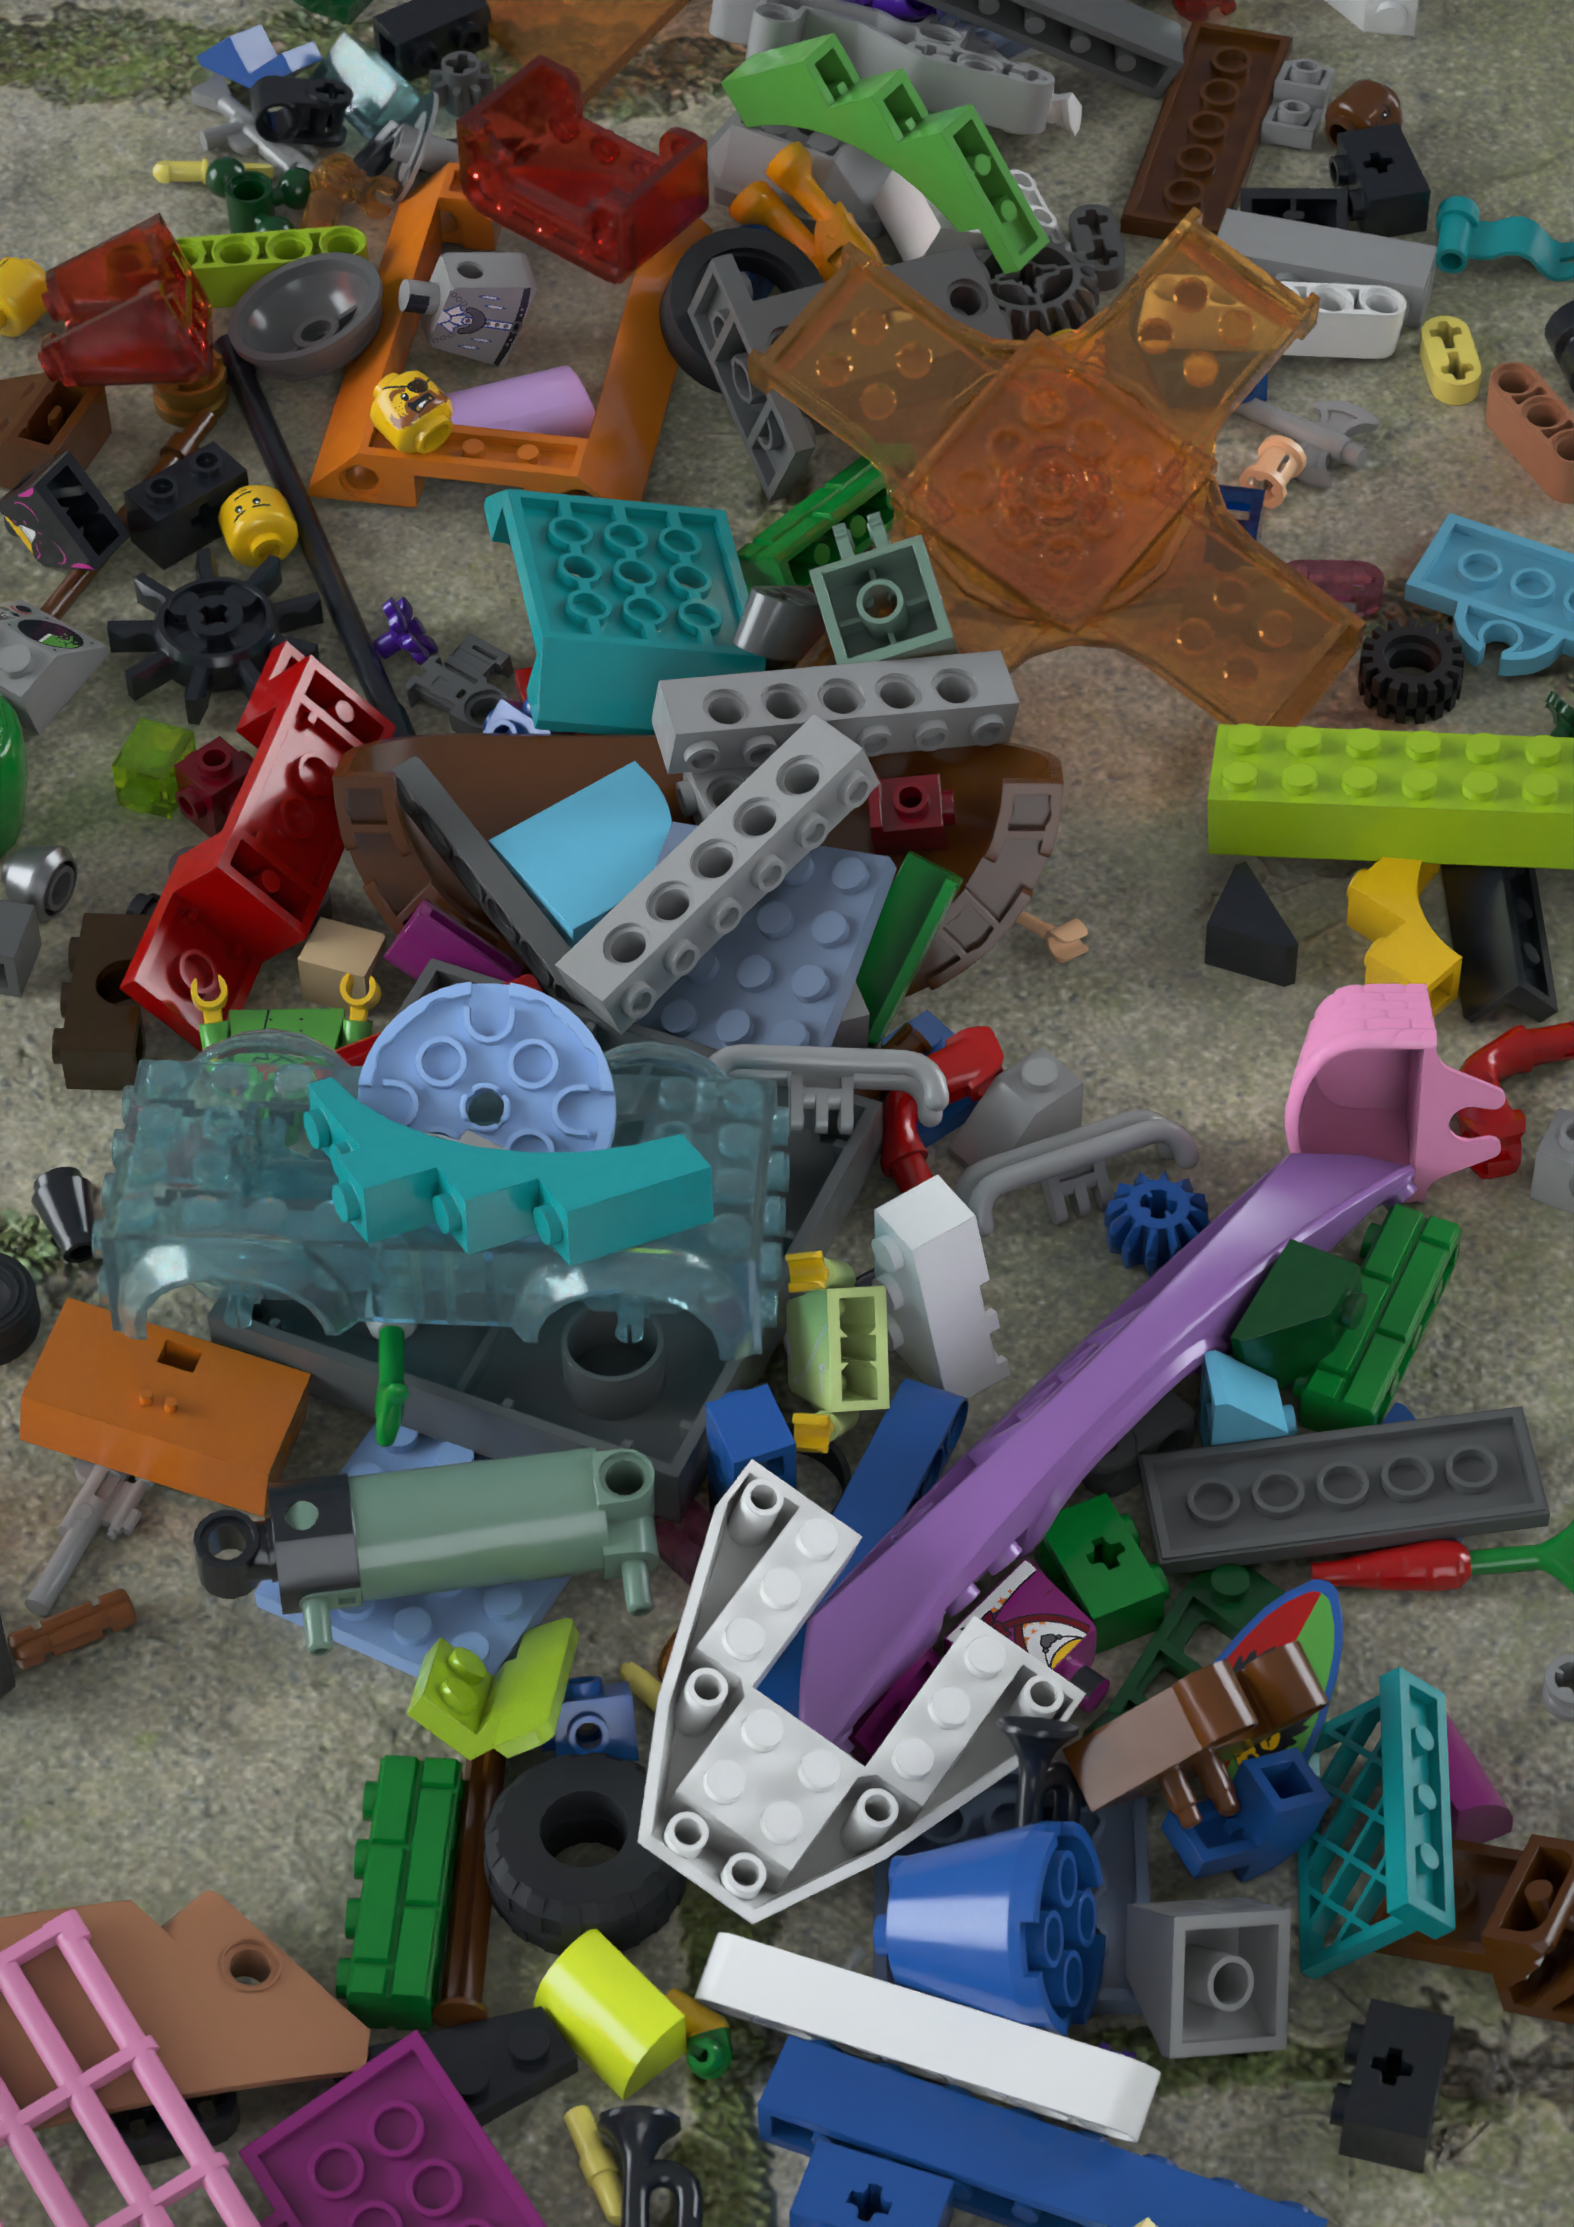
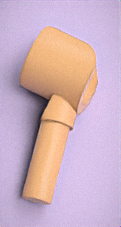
(1061, 941)

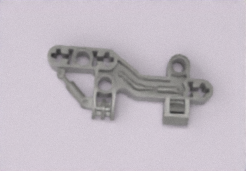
(942, 61)

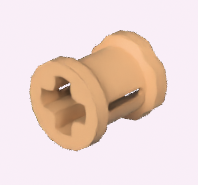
(1267, 467)

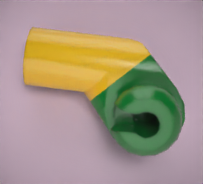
(706, 2035)

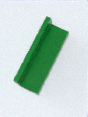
(903, 937)

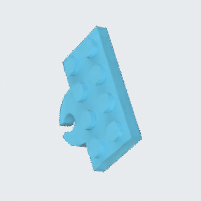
(1498, 592)

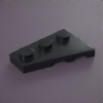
(499, 2060)

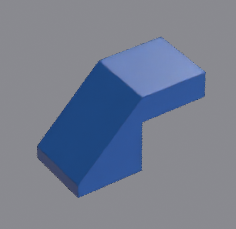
(250, 56)

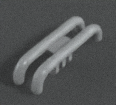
(828, 1075)
(1071, 1164)

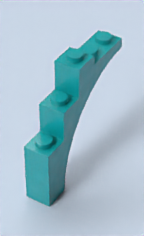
(490, 1197)

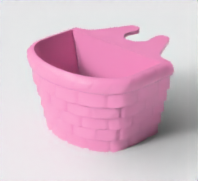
(1379, 1088)

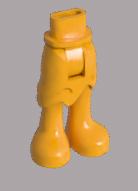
(834, 225)

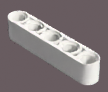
(1351, 321)

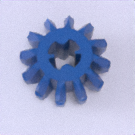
(1153, 1220)

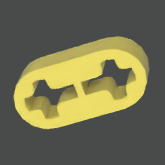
(1459, 359)

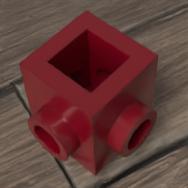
(210, 783)

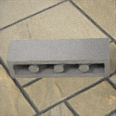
(1333, 255)

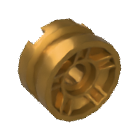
(181, 402)

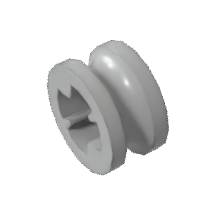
(1559, 1699)

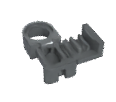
(464, 676)

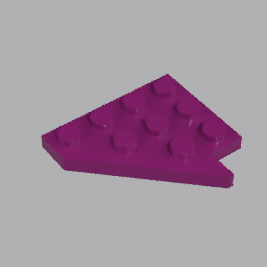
(387, 2153)

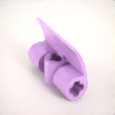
(534, 403)

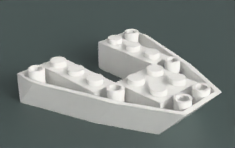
(756, 1796)

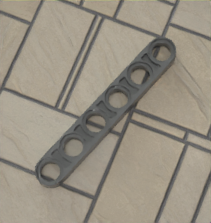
(483, 874)

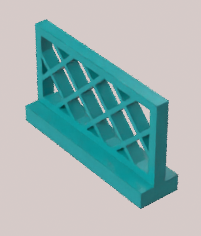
(1410, 1815)

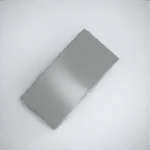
(1298, 104)

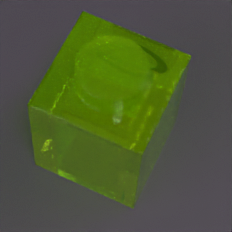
(146, 769)

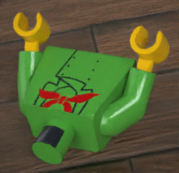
(321, 1024)

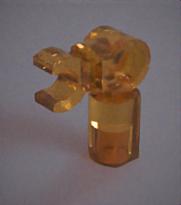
(340, 181)

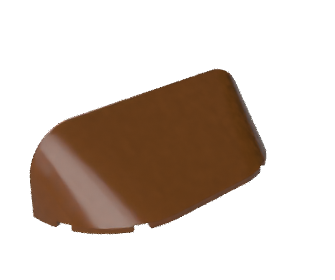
(1001, 840)

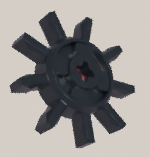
(211, 632)

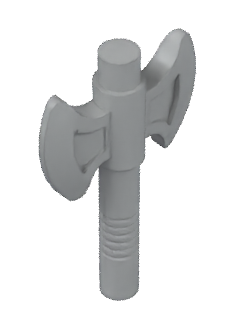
(1321, 440)

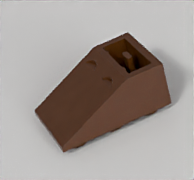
(47, 419)

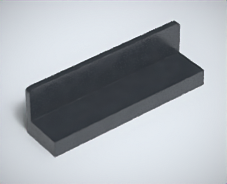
(1501, 940)

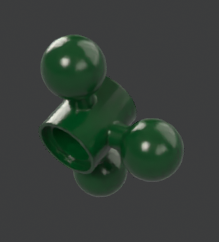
(252, 197)

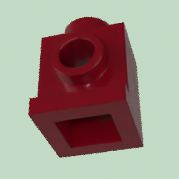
(910, 814)

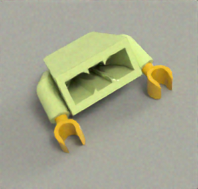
(834, 1348)

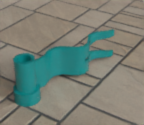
(1467, 237)

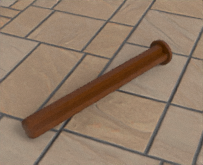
(470, 1898)

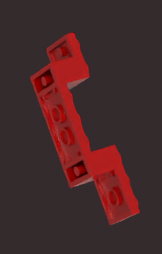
(271, 864)

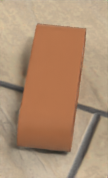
(1533, 427)

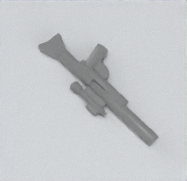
(241, 131)
(104, 1501)

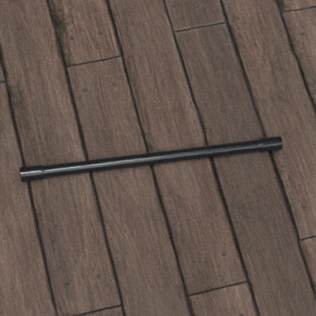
(312, 539)

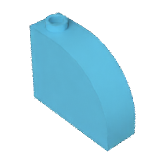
(588, 849)

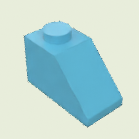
(1239, 1404)

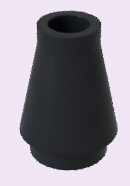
(67, 1210)

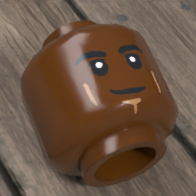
(1362, 107)

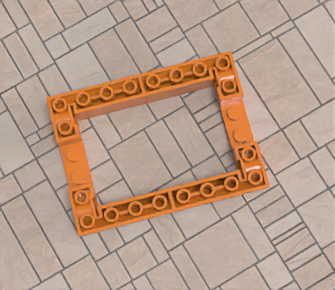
(629, 417)

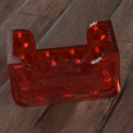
(572, 183)

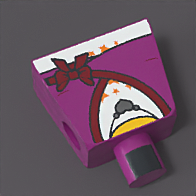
(1045, 1625)

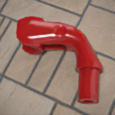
(1504, 1057)
(969, 1065)

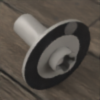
(420, 149)

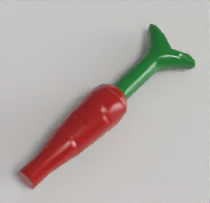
(1447, 1564)

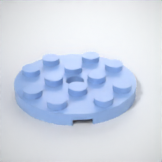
(500, 1044)

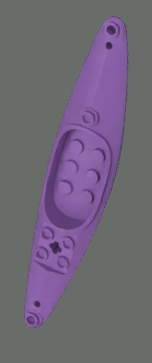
(1035, 1456)

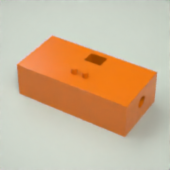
(165, 1407)

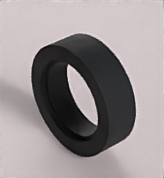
(753, 252)

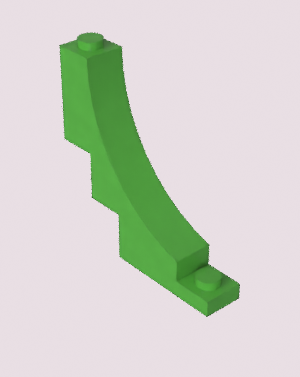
(938, 153)

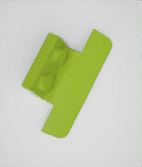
(501, 1711)

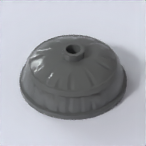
(308, 316)

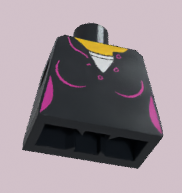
(63, 516)

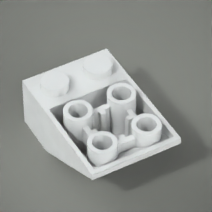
(922, 229)

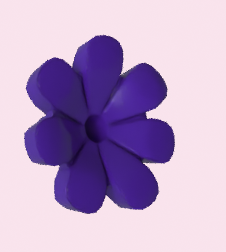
(404, 633)

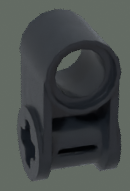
(304, 110)

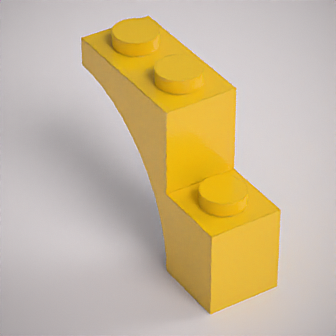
(1404, 946)

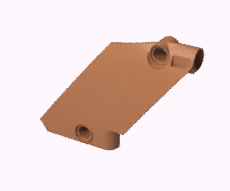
(186, 1996)

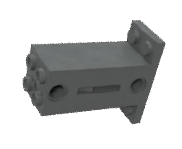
(732, 325)

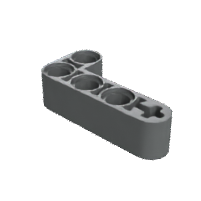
(780, 622)

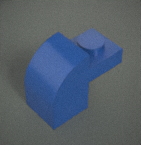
(1277, 1816)

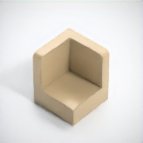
(331, 954)

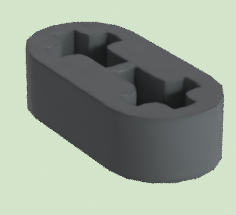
(1104, 246)

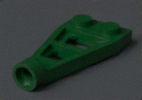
(1219, 1596)

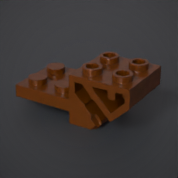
(1510, 1923)

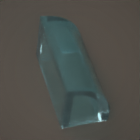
(377, 85)

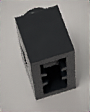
(1382, 180)
(181, 505)
(1385, 2120)

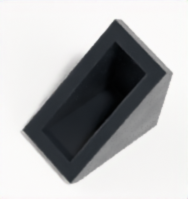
(1249, 933)

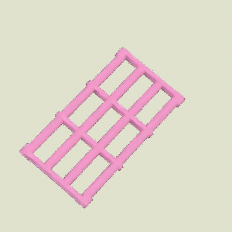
(78, 2093)

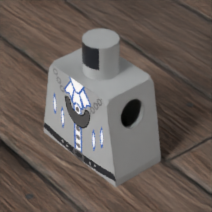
(473, 303)

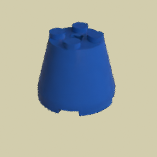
(1000, 1924)

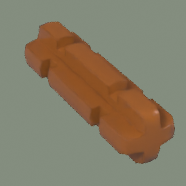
(71, 1628)

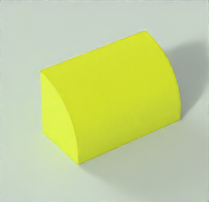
(611, 2014)

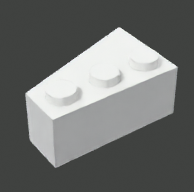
(932, 1275)

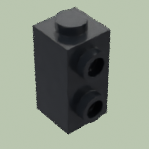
(425, 31)

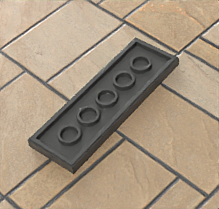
(1342, 1490)

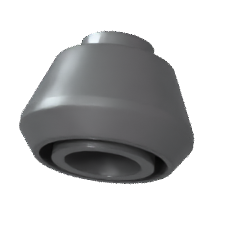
(41, 878)

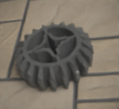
(1048, 293)

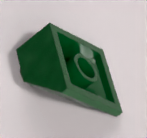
(1299, 1313)

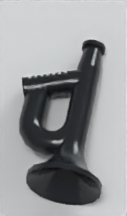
(1035, 1745)
(638, 2136)

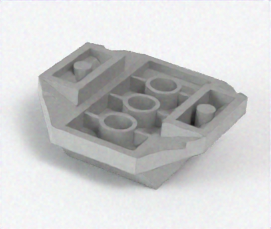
(842, 171)

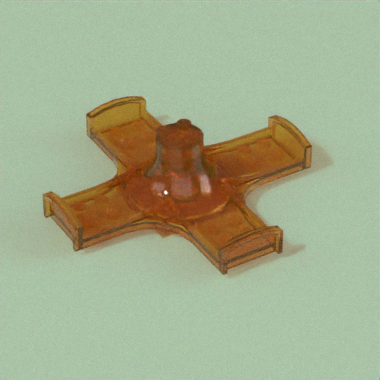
(1079, 470)

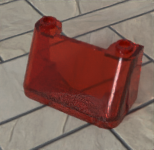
(128, 314)

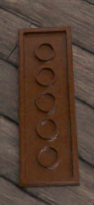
(1206, 129)

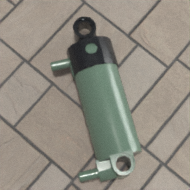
(439, 1531)

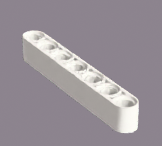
(929, 2036)

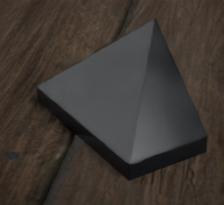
(1307, 205)

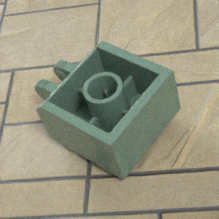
(885, 577)

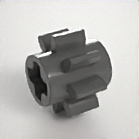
(461, 82)

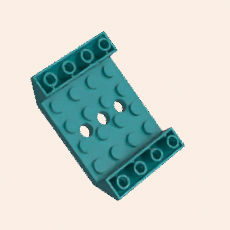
(610, 638)

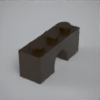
(100, 1039)

